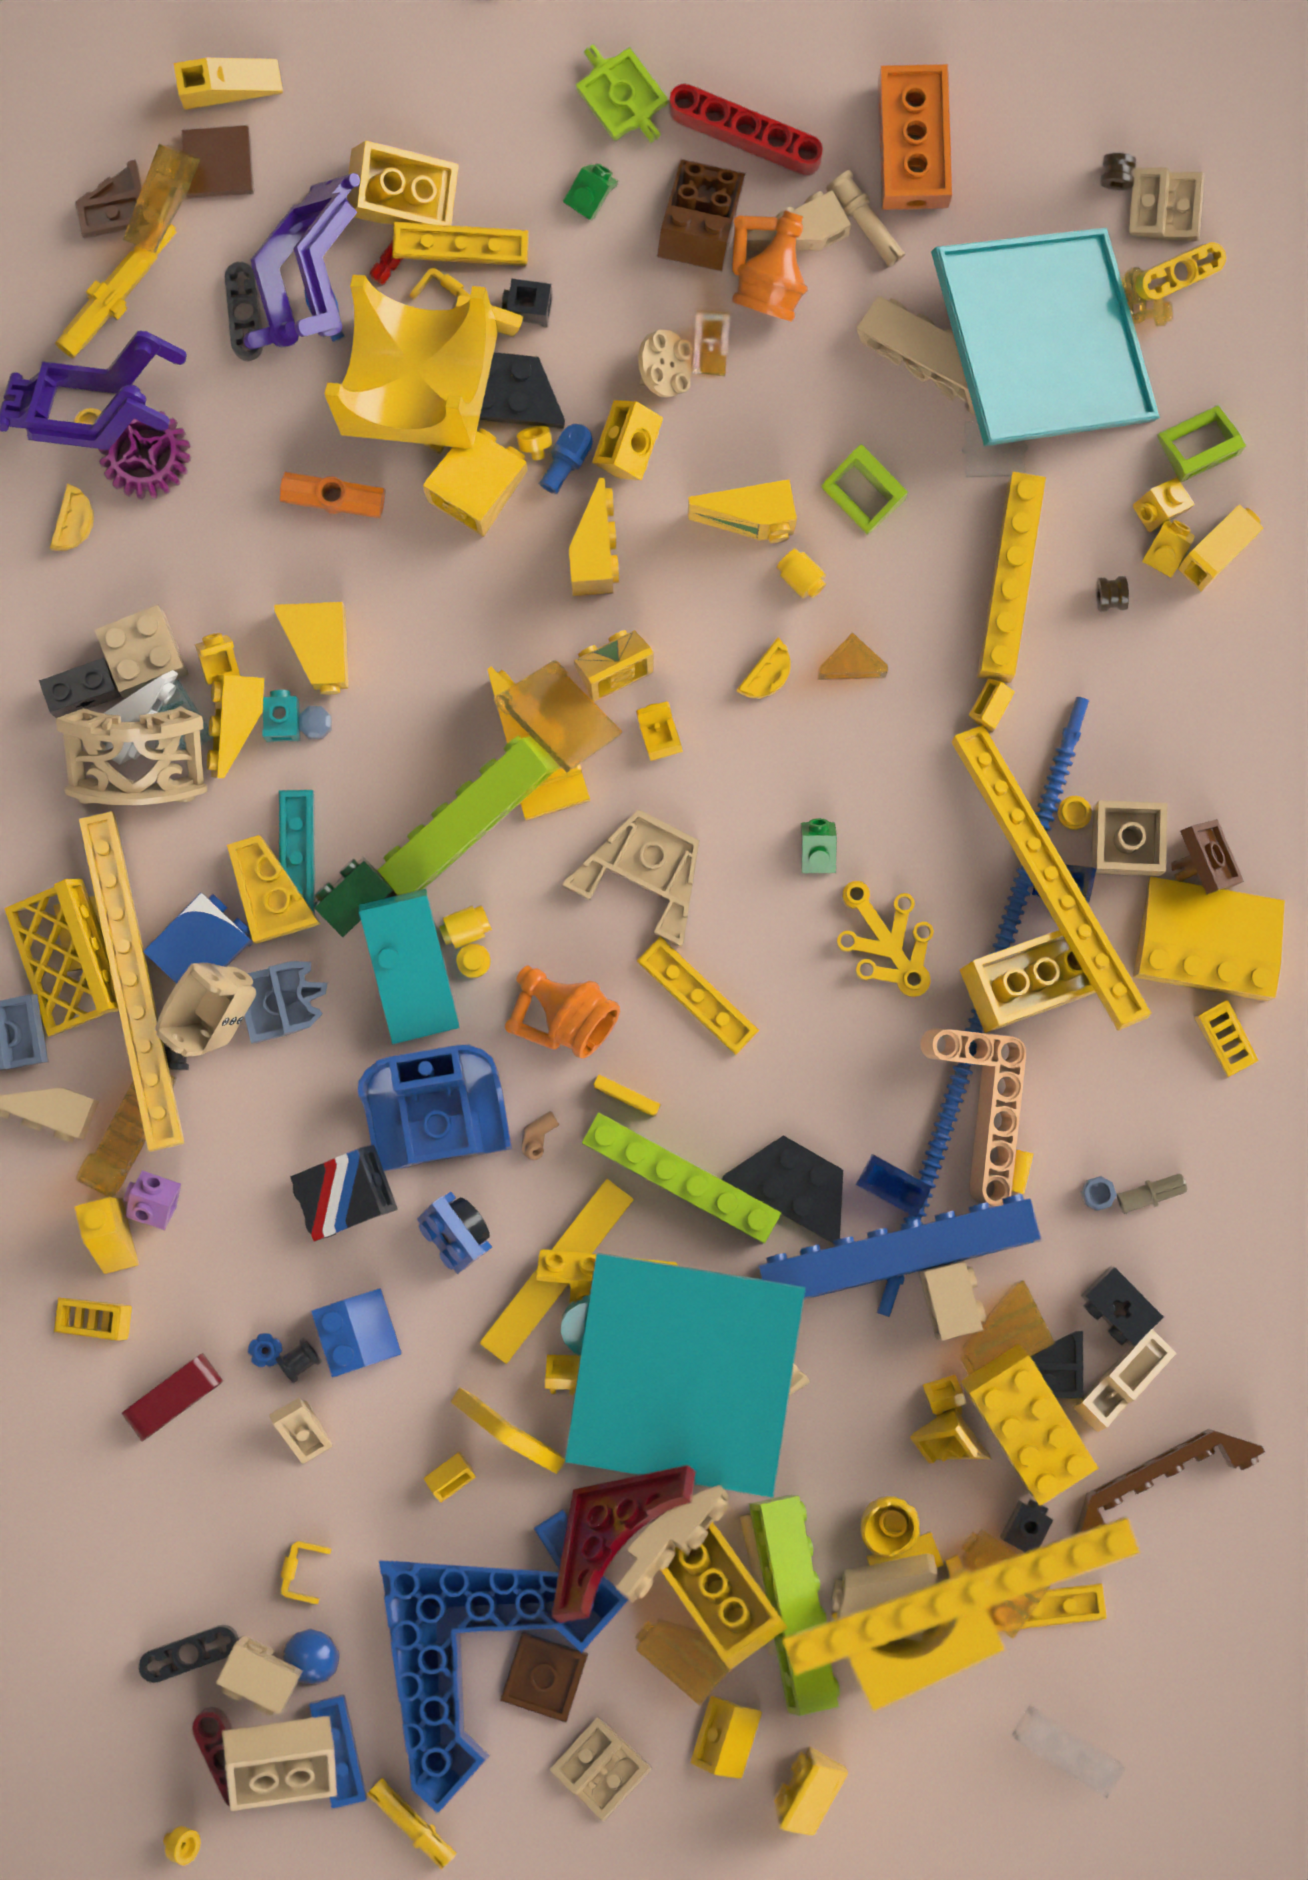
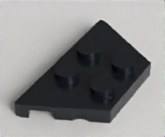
(520, 393)
(795, 1184)

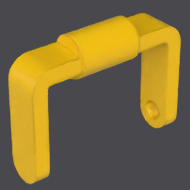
(446, 281)
(289, 1569)

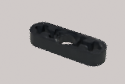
(232, 288)
(160, 1653)

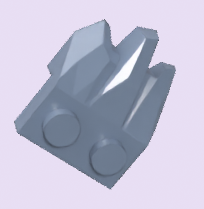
(282, 1001)
(21, 1033)

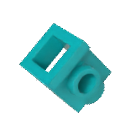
(281, 729)

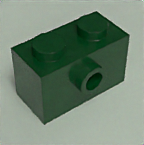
(357, 886)

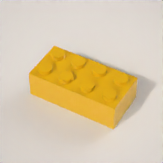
(1024, 981)
(1029, 1424)
(723, 1598)

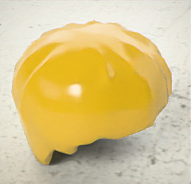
(889, 1526)

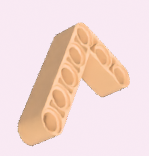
(989, 1104)

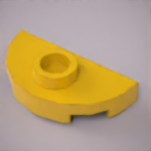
(73, 521)
(769, 673)

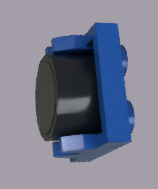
(456, 1231)

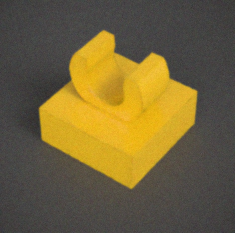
(562, 1372)
(944, 1395)

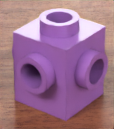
(152, 1199)

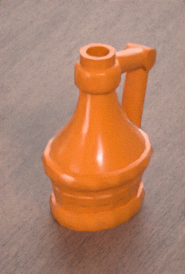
(772, 278)
(575, 1013)

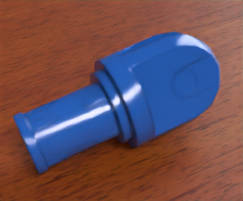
(567, 455)

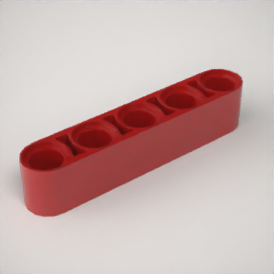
(737, 115)

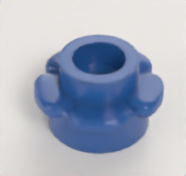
(255, 1350)

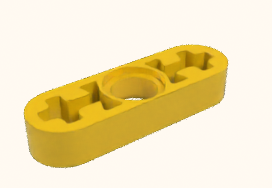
(1194, 274)

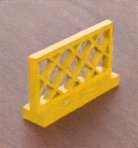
(85, 940)

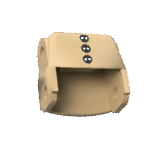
(205, 1008)

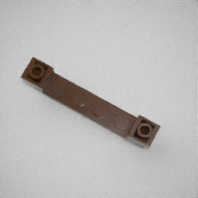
(1234, 1450)

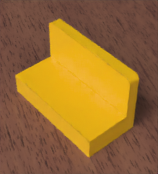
(556, 793)
(725, 1738)

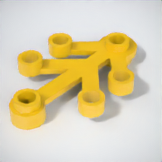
(889, 943)

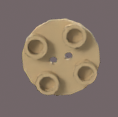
(665, 363)

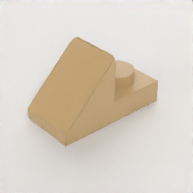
(301, 1430)

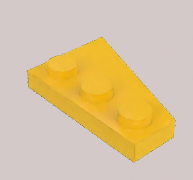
(267, 892)

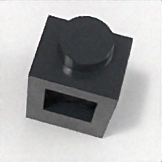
(524, 291)

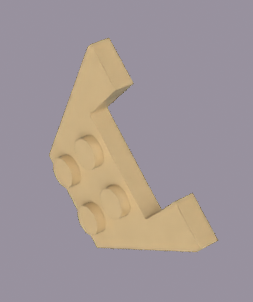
(651, 857)

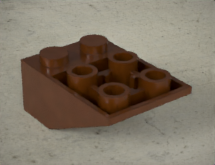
(700, 215)

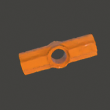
(310, 492)

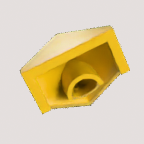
(948, 1439)

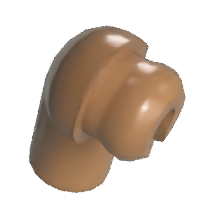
(534, 1135)

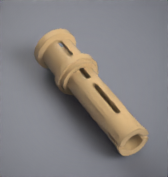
(857, 206)

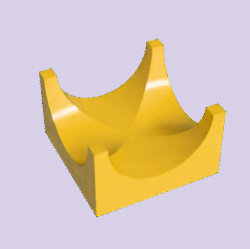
(415, 370)
(910, 1665)

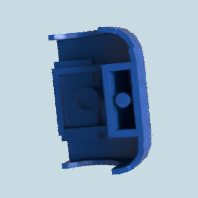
(434, 1106)

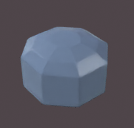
(315, 722)
(1098, 1193)

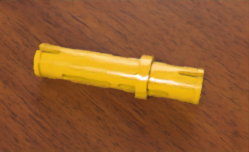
(411, 1823)

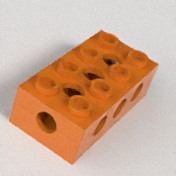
(930, 121)

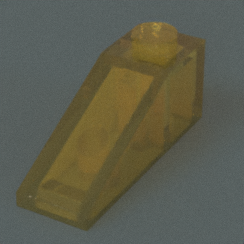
(161, 196)

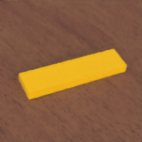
(460, 244)
(697, 995)
(1065, 1606)

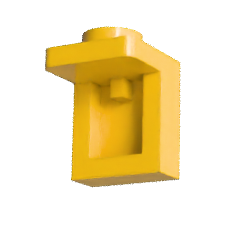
(1162, 504)
(1169, 547)
(216, 657)
(658, 730)

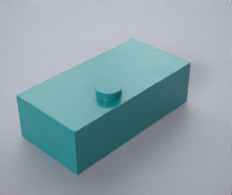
(409, 966)

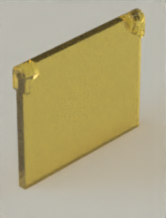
(558, 715)

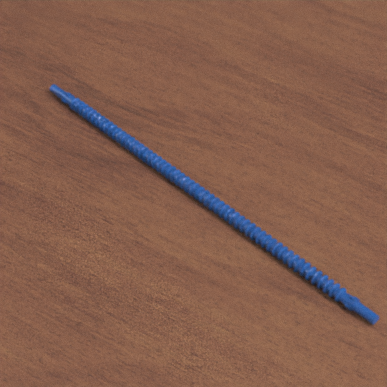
(1071, 736)

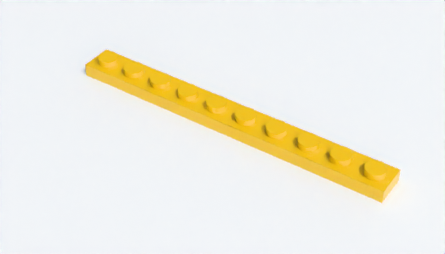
(1051, 878)
(131, 981)
(961, 1595)

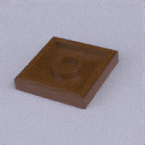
(223, 163)
(544, 1677)

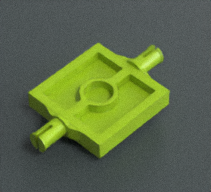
(622, 93)

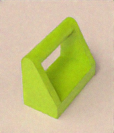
(1207, 459)
(877, 476)

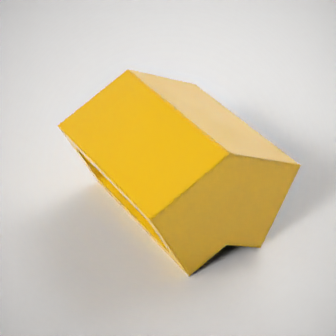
(991, 704)
(449, 1477)

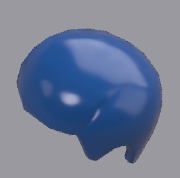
(313, 1654)

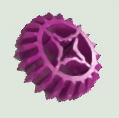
(133, 459)

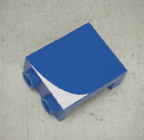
(199, 936)

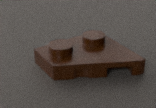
(111, 204)

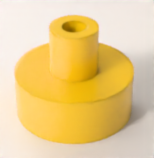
(535, 440)
(182, 1845)

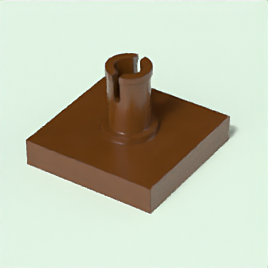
(1208, 858)

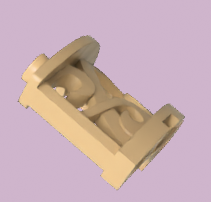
(166, 727)

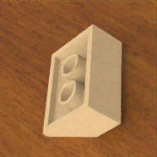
(280, 1763)

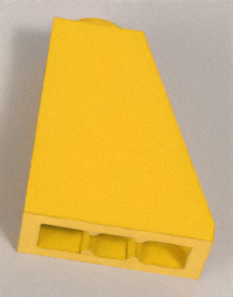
(1220, 547)
(319, 642)
(107, 1233)

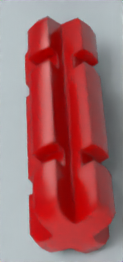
(381, 271)

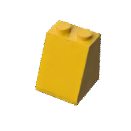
(476, 481)

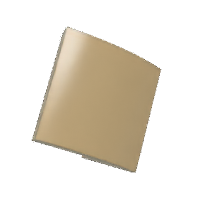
(1166, 204)
(600, 1768)

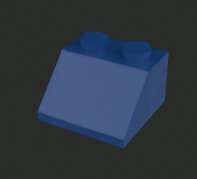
(356, 1332)

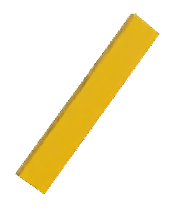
(538, 1296)

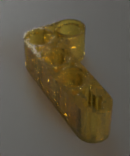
(118, 1149)

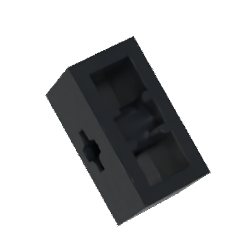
(79, 688)
(1140, 1315)

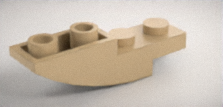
(677, 1527)

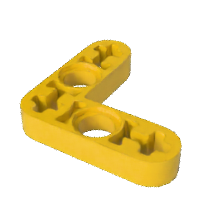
(506, 1432)

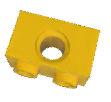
(627, 440)

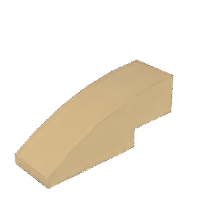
(1124, 1381)

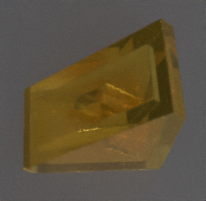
(711, 342)
(853, 661)

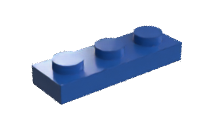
(347, 1766)

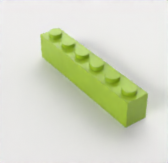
(468, 817)
(681, 1178)
(793, 1592)

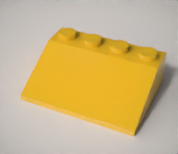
(1210, 940)

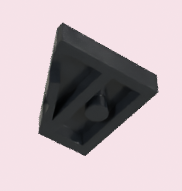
(1063, 1366)

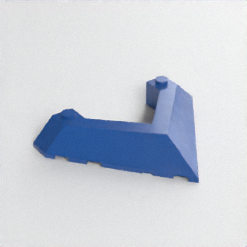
(425, 1616)

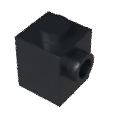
(1027, 1526)

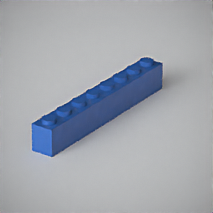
(908, 1250)

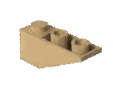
(822, 225)
(55, 1108)

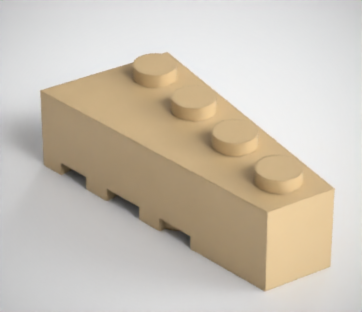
(918, 343)

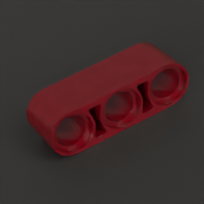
(172, 1397)
(210, 1744)

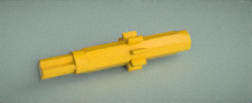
(108, 298)

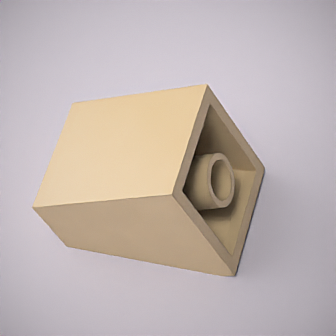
(881, 1582)

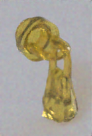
(1161, 312)

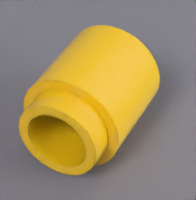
(802, 574)
(465, 926)

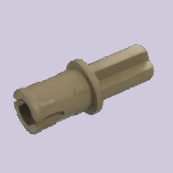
(1152, 1193)

